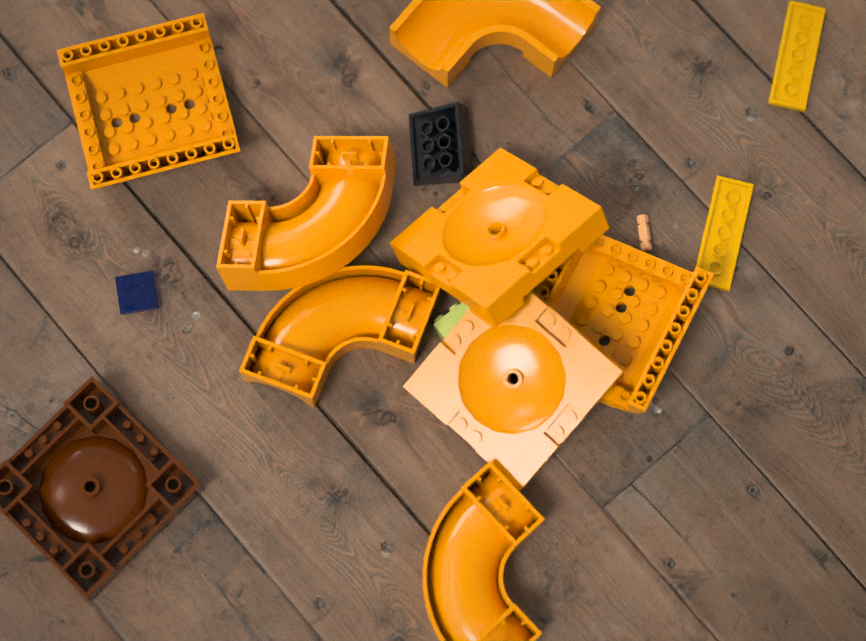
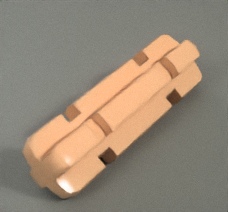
(644, 232)

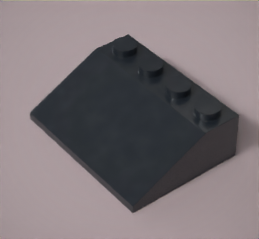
(440, 145)

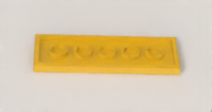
(796, 56)
(724, 230)

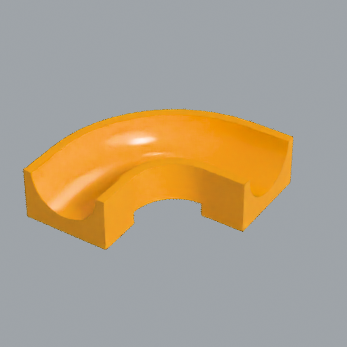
(446, 33)
(319, 228)
(334, 316)
(468, 558)

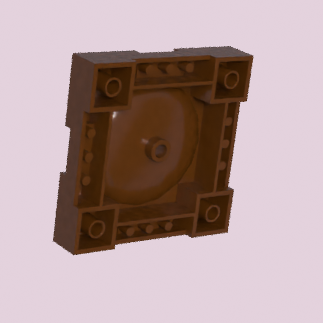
(135, 494)

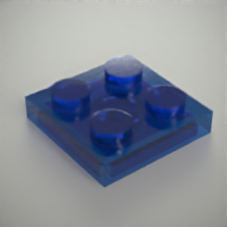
(137, 292)

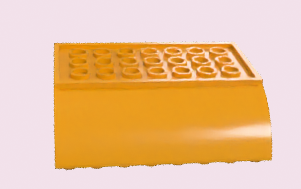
(143, 76)
(656, 316)

